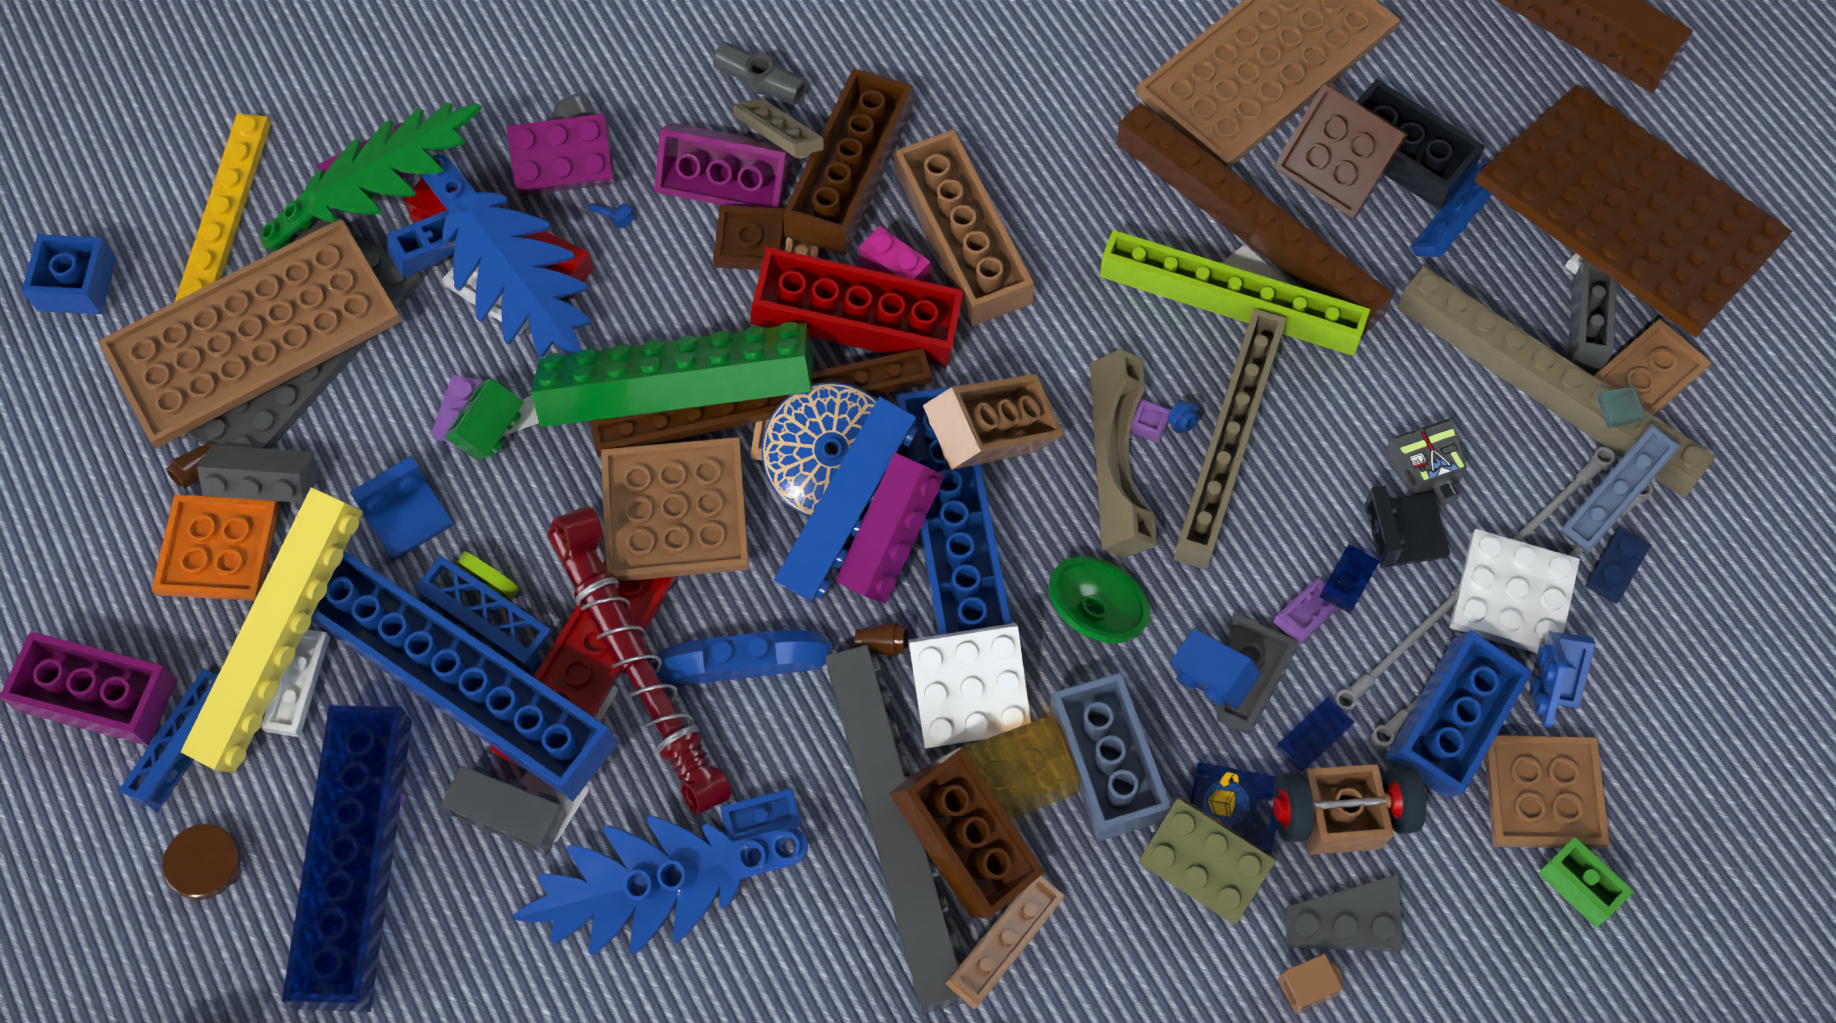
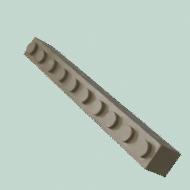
(1540, 373)

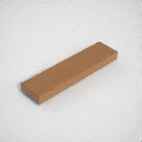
(1004, 941)

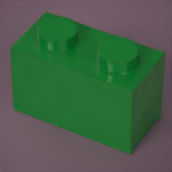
(484, 420)

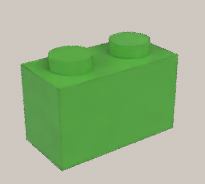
(1586, 882)

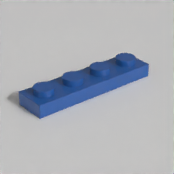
(1452, 217)

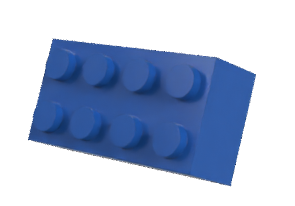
(1459, 714)

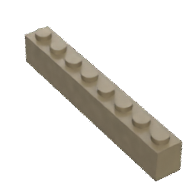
(1229, 440)

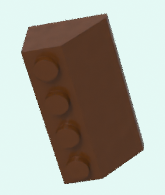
(967, 834)

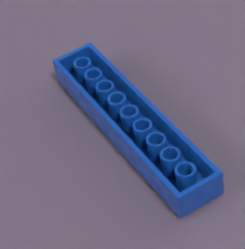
(463, 678)

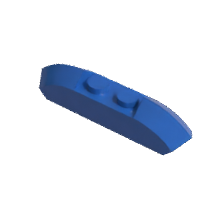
(742, 657)

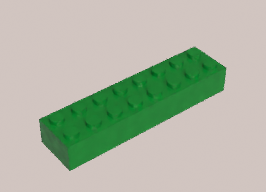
(673, 374)

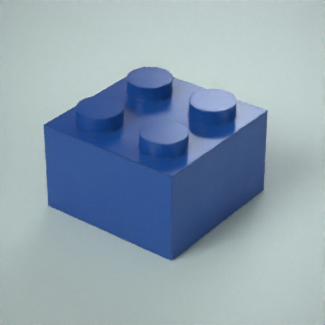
(69, 274)

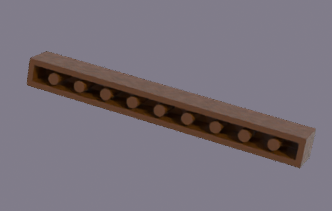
(1248, 213)

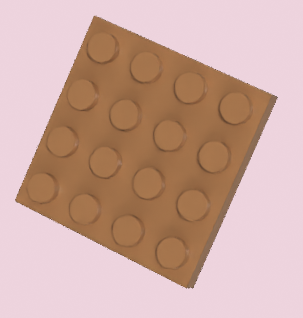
(674, 509)

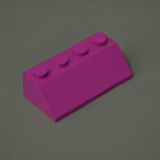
(721, 167)

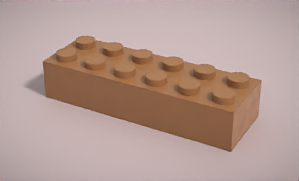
(963, 227)

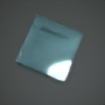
(1621, 407)

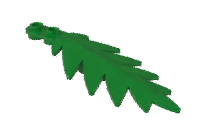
(358, 175)

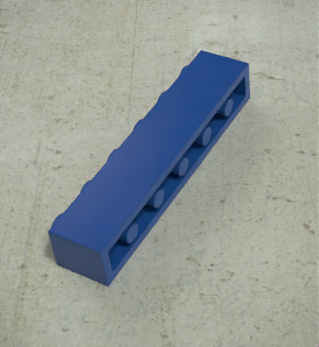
(845, 501)

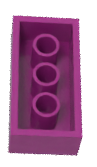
(89, 688)

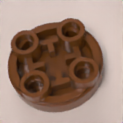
(201, 862)

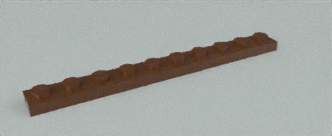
(871, 376)

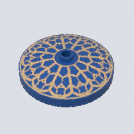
(797, 439)

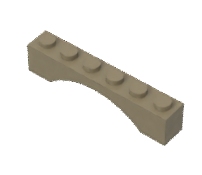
(1116, 391)

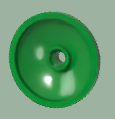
(1099, 600)

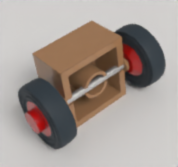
(1348, 807)

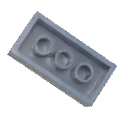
(1110, 757)

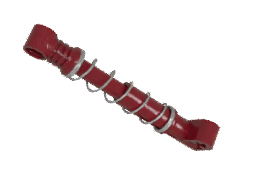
(575, 543)

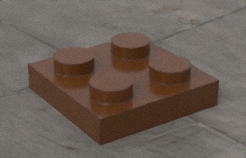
(745, 234)

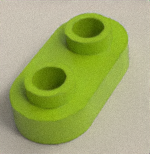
(487, 575)

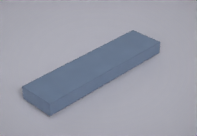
(1619, 489)

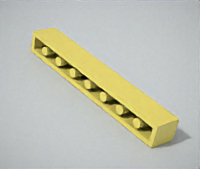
(272, 632)

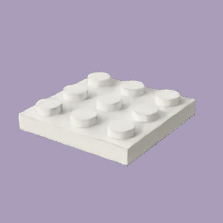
(1513, 591)
(969, 684)

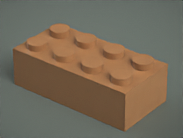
(992, 420)

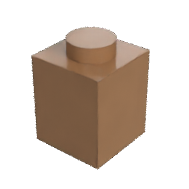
(1311, 983)

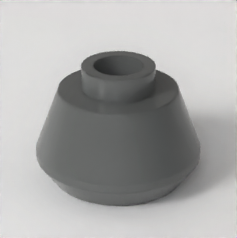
(572, 106)

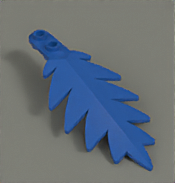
(508, 263)
(655, 881)

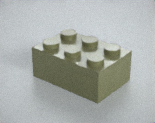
(1207, 860)

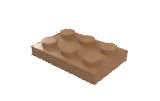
(1657, 365)

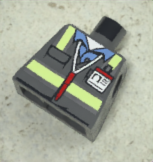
(1429, 460)

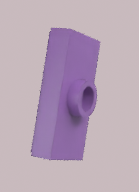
(1305, 613)

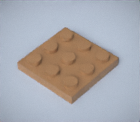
(1546, 792)

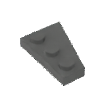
(1271, 656)

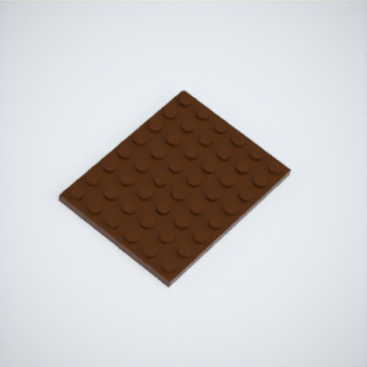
(1634, 209)

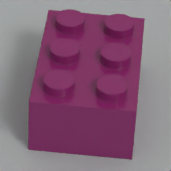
(561, 154)

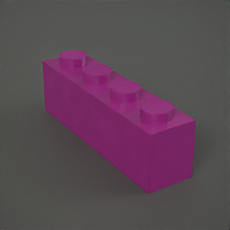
(889, 528)

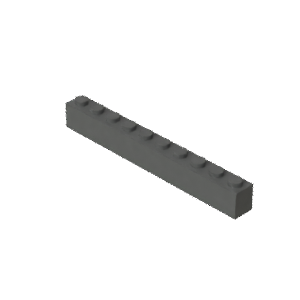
(901, 854)

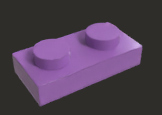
(455, 398)

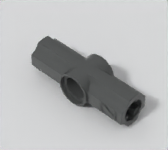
(760, 73)

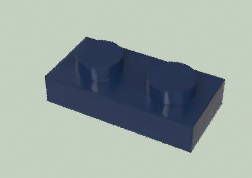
(1618, 565)

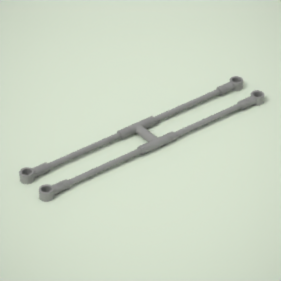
(1365, 682)

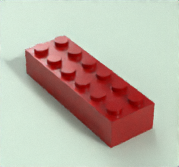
(856, 305)

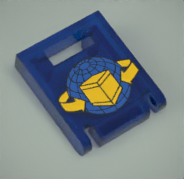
(1233, 799)

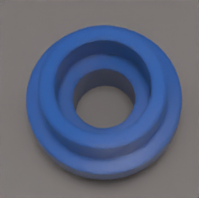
(1183, 416)

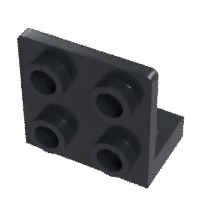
(1405, 528)

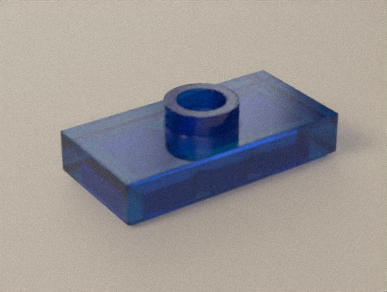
(1349, 579)
(1315, 734)

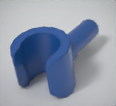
(620, 217)

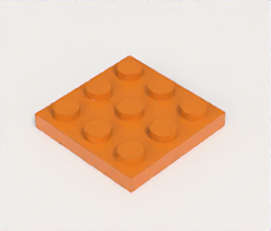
(215, 547)

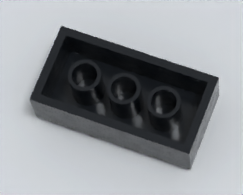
(1434, 154)

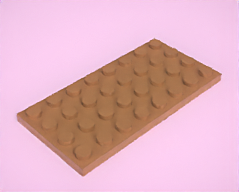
(1261, 68)
(248, 332)

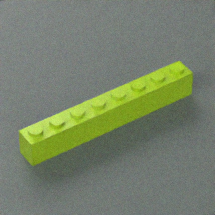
(1232, 291)

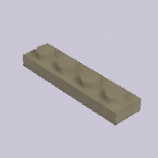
(779, 127)

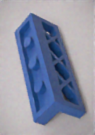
(476, 624)
(172, 764)

